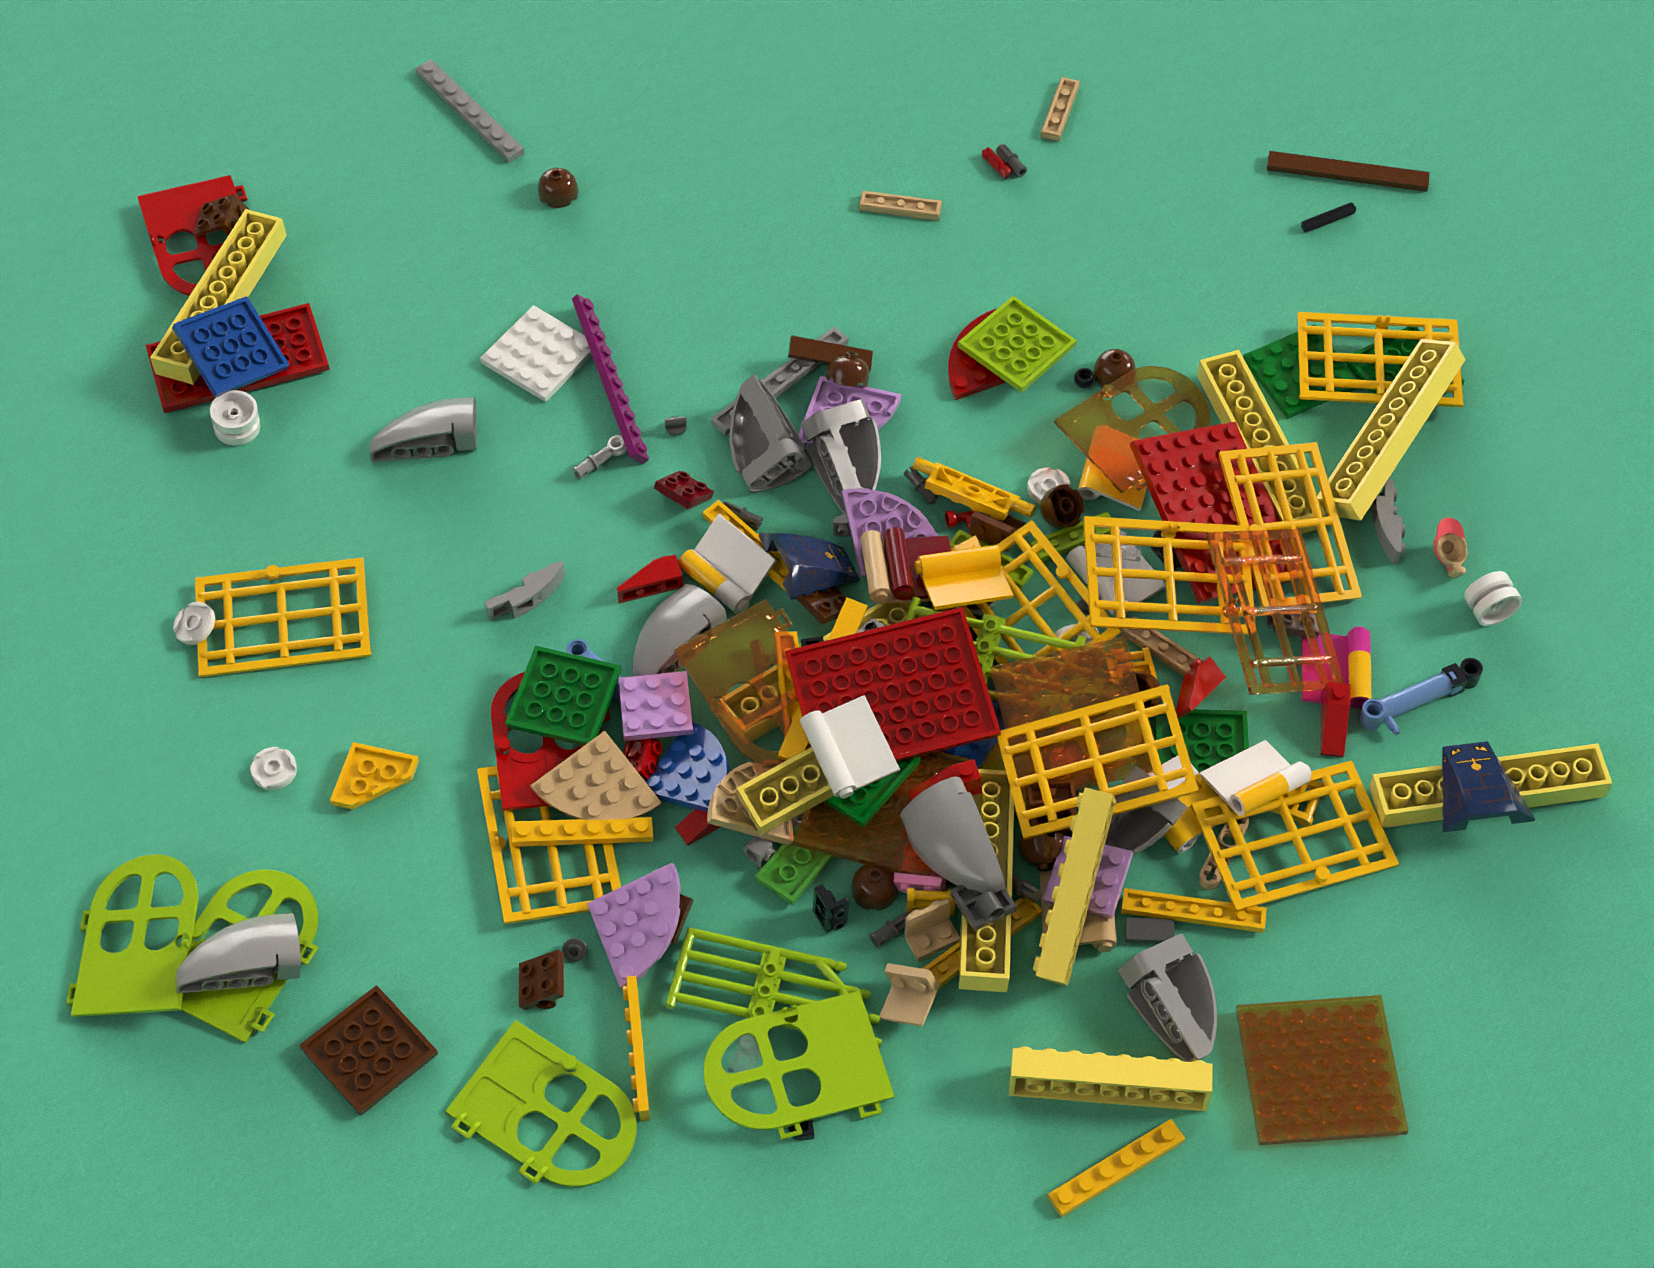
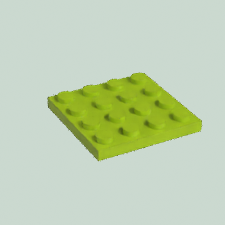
(1017, 344)

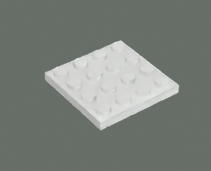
(538, 353)

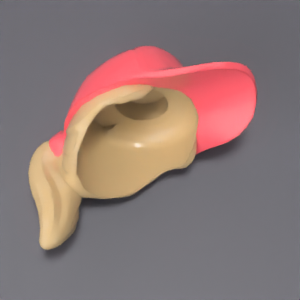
(1451, 546)

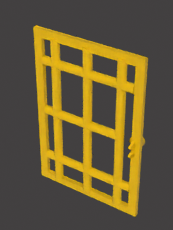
(1380, 331)
(1317, 521)
(1169, 531)
(270, 573)
(1029, 608)
(1096, 761)
(1322, 874)
(558, 885)

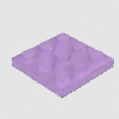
(655, 706)
(1108, 883)

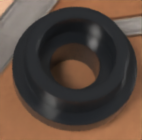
(1084, 373)

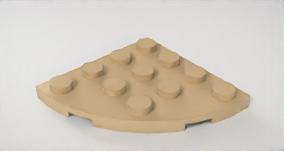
(597, 784)
(728, 812)

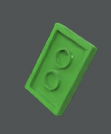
(792, 871)

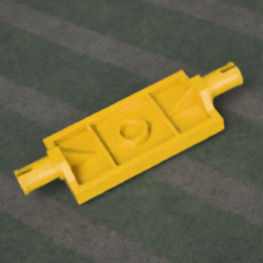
(971, 491)

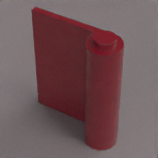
(902, 554)

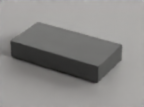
(1148, 930)

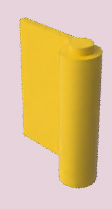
(963, 577)

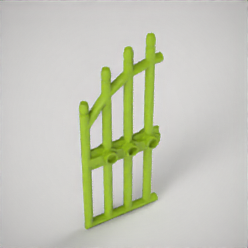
(989, 636)
(768, 978)

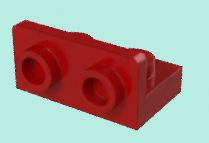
(643, 755)

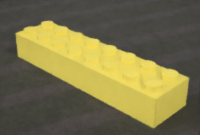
(1075, 887)
(1110, 1079)

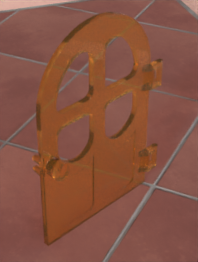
(1106, 437)
(740, 654)

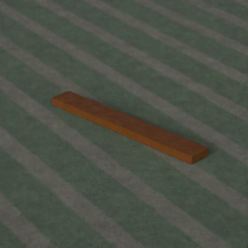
(1348, 171)

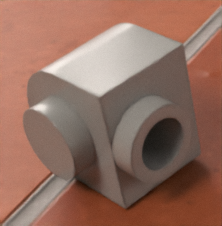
(759, 850)

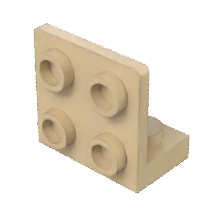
(930, 930)
(910, 995)

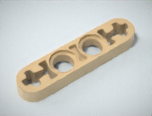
(1210, 864)

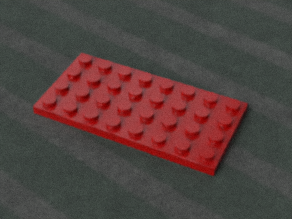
(294, 334)

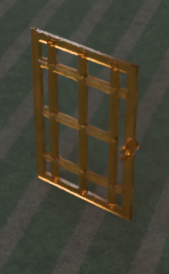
(1231, 611)

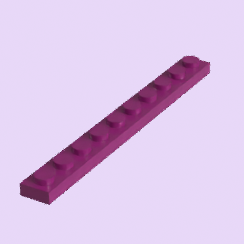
(610, 379)

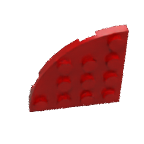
(966, 373)

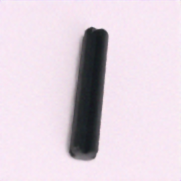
(1328, 217)

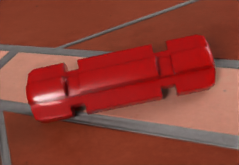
(996, 162)

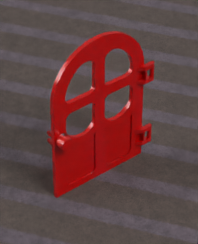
(178, 211)
(517, 769)

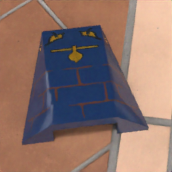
(810, 562)
(1478, 787)

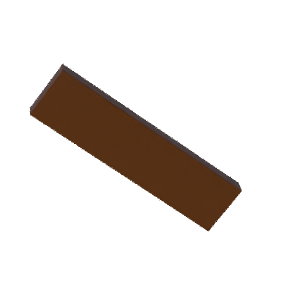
(822, 351)

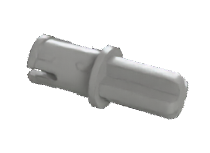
(592, 463)

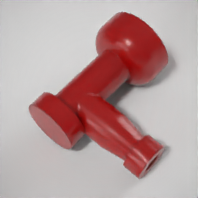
(952, 518)

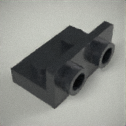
(829, 913)

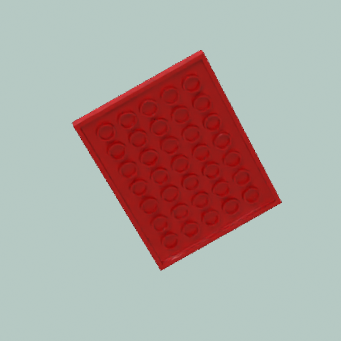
(1191, 487)
(915, 676)

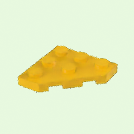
(370, 774)

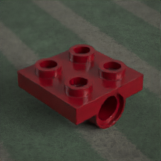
(683, 489)

